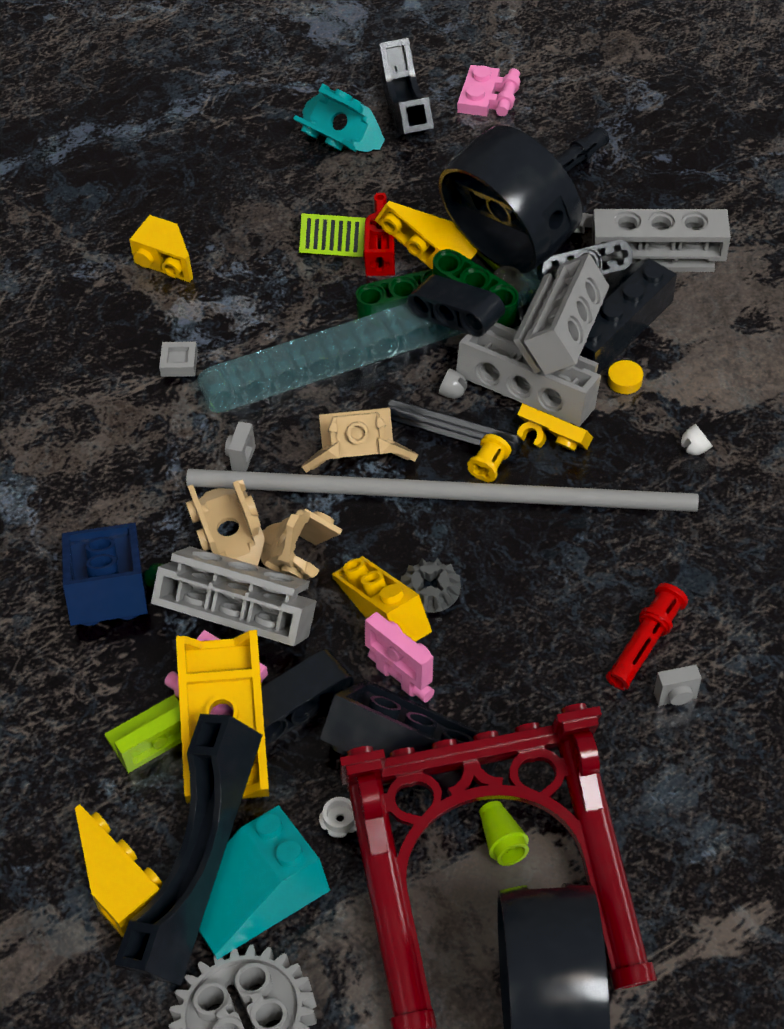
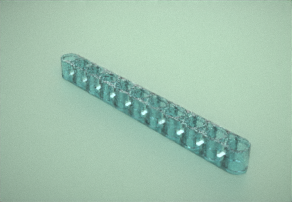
(326, 354)

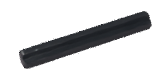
(447, 424)

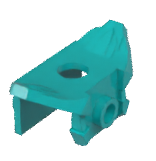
(361, 130)

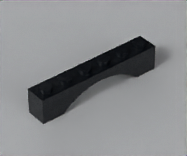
(165, 931)

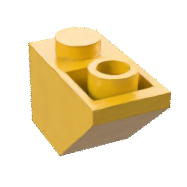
(161, 248)

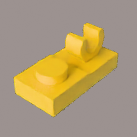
(566, 433)

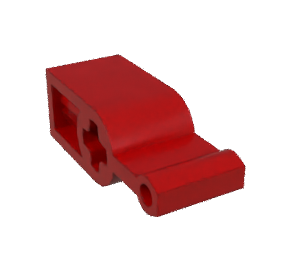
(378, 243)

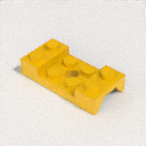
(222, 674)

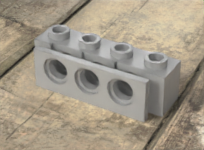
(672, 237)
(561, 316)
(500, 366)
(229, 600)

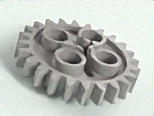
(282, 997)

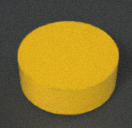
(625, 377)

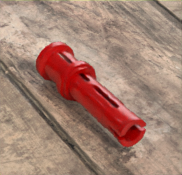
(654, 622)

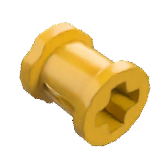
(489, 457)

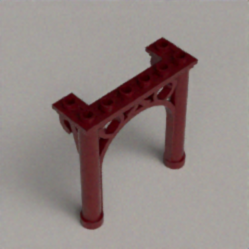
(591, 828)

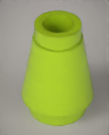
(503, 835)

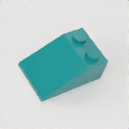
(260, 881)

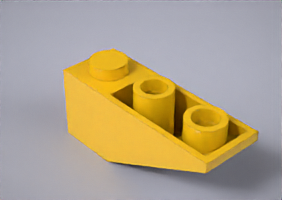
(423, 232)
(379, 592)
(114, 878)

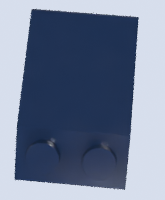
(103, 574)

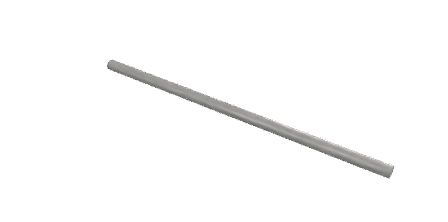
(446, 490)

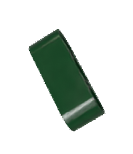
(460, 268)
(387, 293)

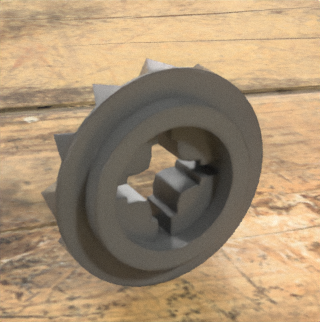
(433, 598)

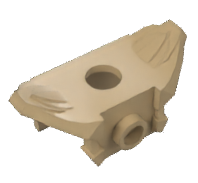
(357, 435)
(228, 505)
(281, 540)

